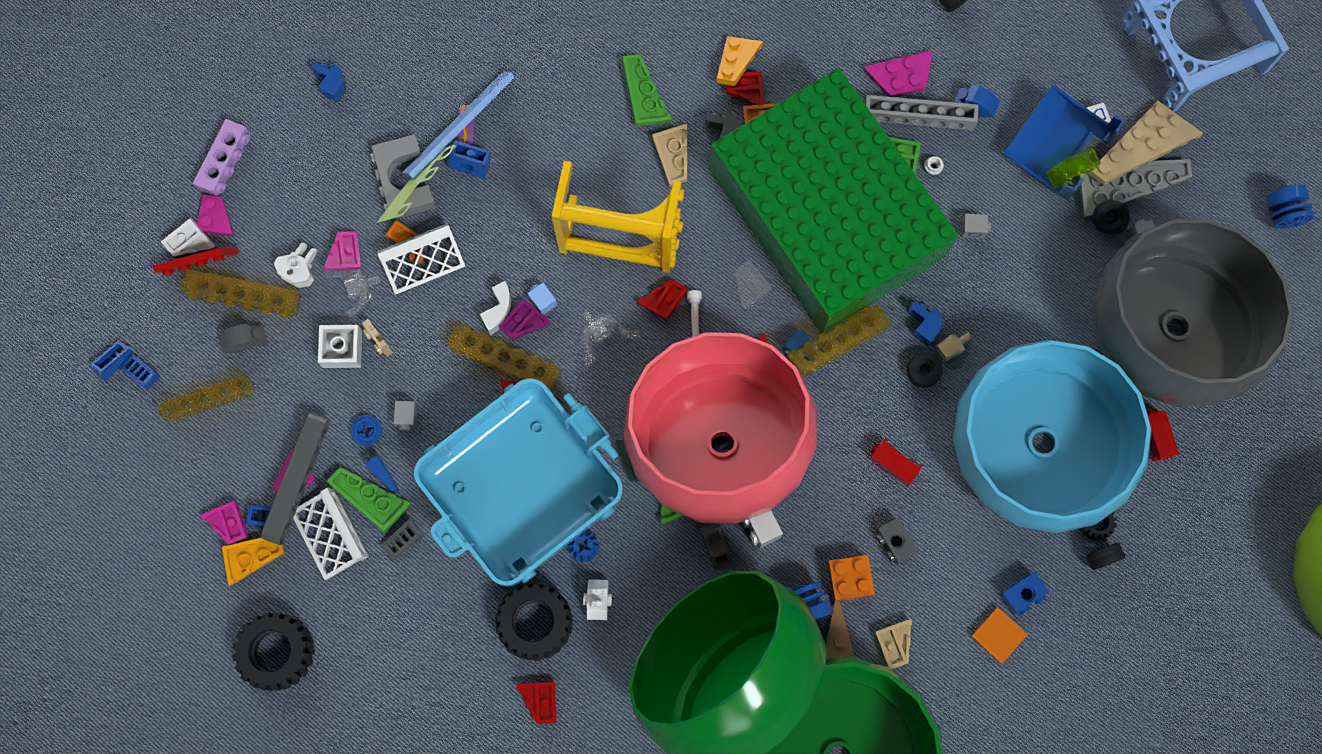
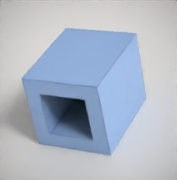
(542, 298)

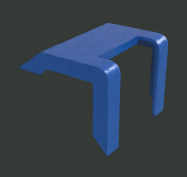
(1055, 132)

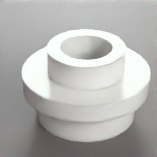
(933, 160)

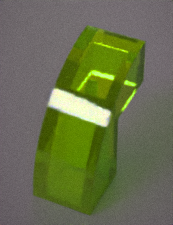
(1073, 166)

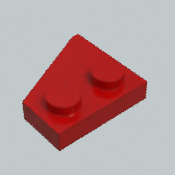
(748, 88)
(664, 299)

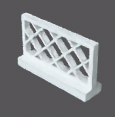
(415, 243)
(344, 527)

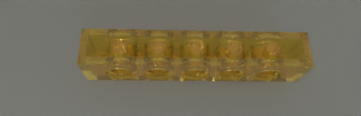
(196, 280)
(874, 317)
(462, 334)

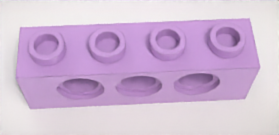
(229, 132)

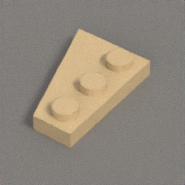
(672, 151)

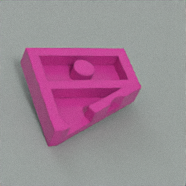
(227, 522)

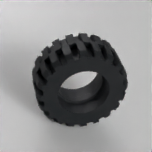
(515, 602)
(248, 645)

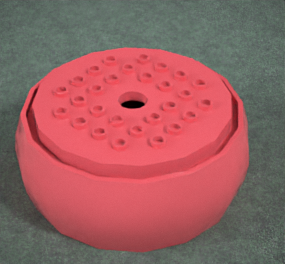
(713, 390)

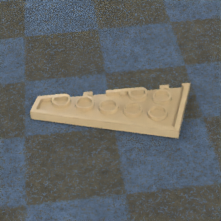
(1146, 141)

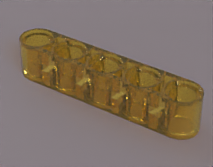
(197, 397)

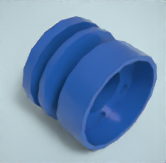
(1290, 206)
(808, 593)

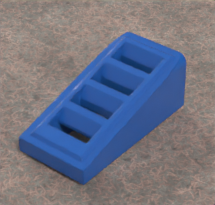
(106, 370)
(150, 378)
(379, 469)
(252, 508)

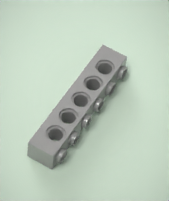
(923, 112)

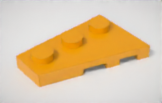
(735, 59)
(248, 556)

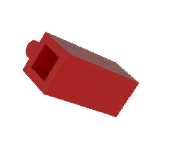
(1162, 438)
(894, 463)

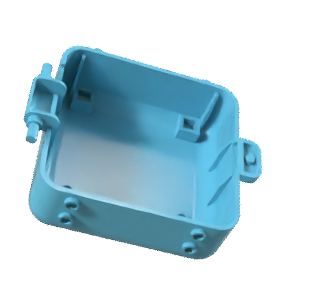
(519, 481)

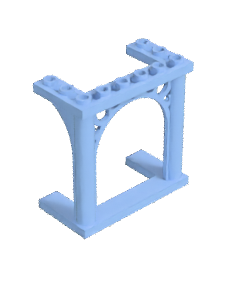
(1186, 83)

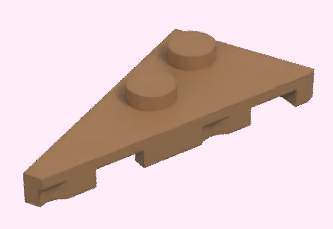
(837, 638)

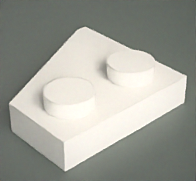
(187, 239)

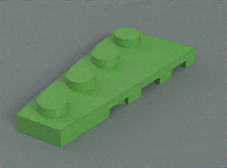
(643, 94)
(370, 500)

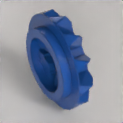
(358, 426)
(584, 555)

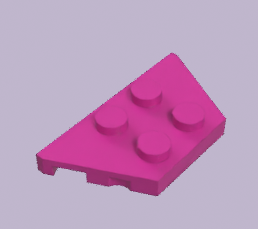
(901, 75)

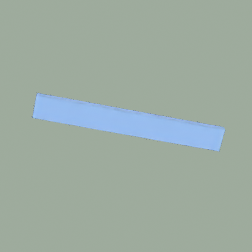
(458, 125)

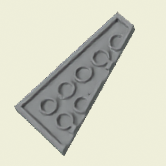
(1133, 184)

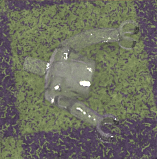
(357, 287)
(598, 331)

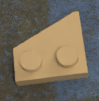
(380, 345)
(895, 643)

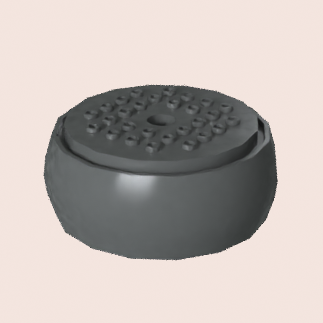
(1220, 290)

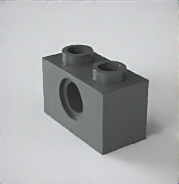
(896, 529)

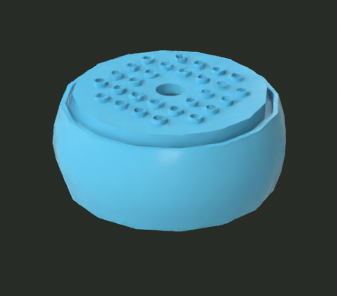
(1084, 407)

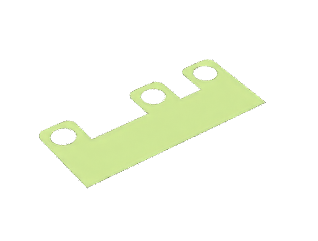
(397, 204)

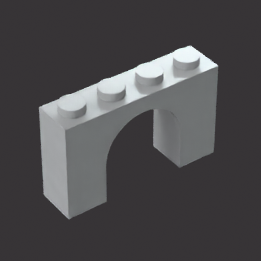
(388, 157)

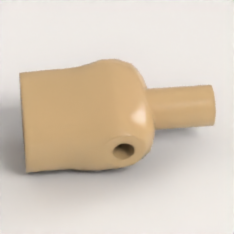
(952, 346)

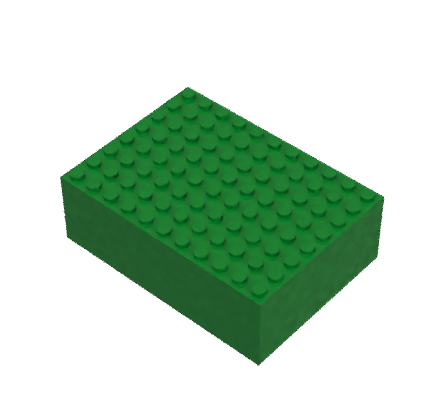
(831, 200)

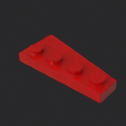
(198, 259)

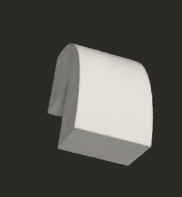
(495, 316)

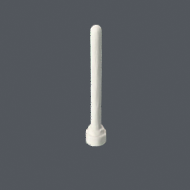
(694, 298)

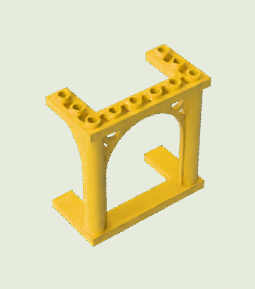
(658, 225)

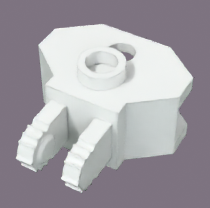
(295, 268)
(597, 599)

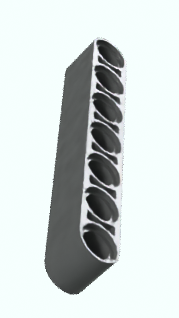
(295, 479)

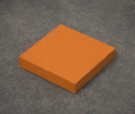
(999, 635)

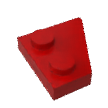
(540, 701)

